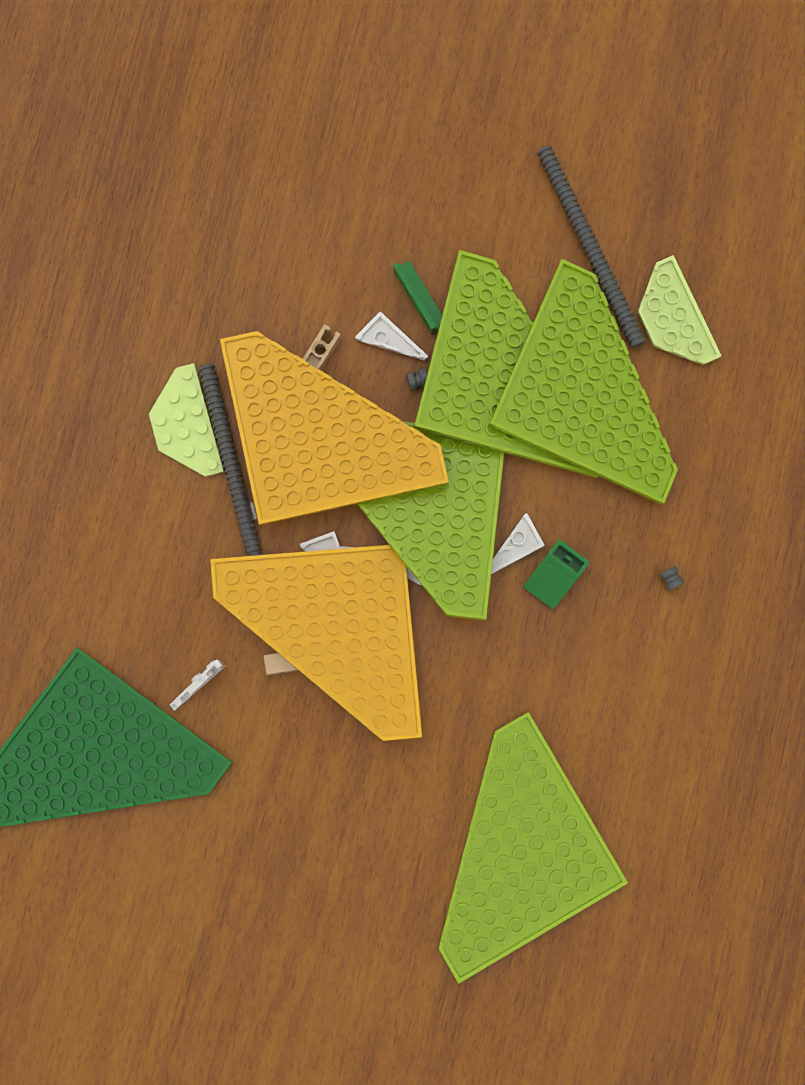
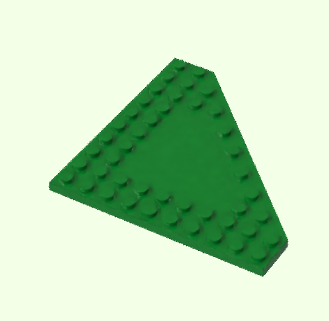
(97, 749)

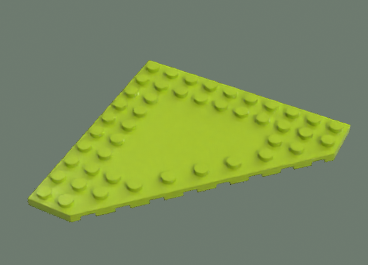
(474, 358)
(581, 392)
(448, 529)
(526, 855)

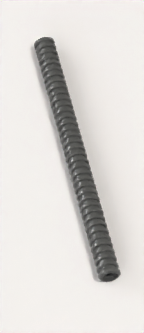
(590, 245)
(230, 459)

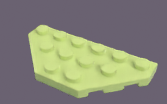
(674, 317)
(184, 425)

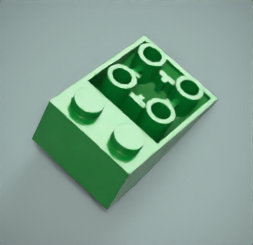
(556, 574)

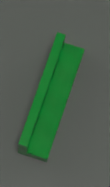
(418, 295)

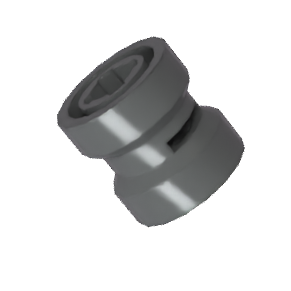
(416, 379)
(671, 579)

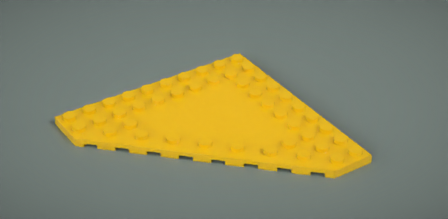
(315, 439)
(338, 622)

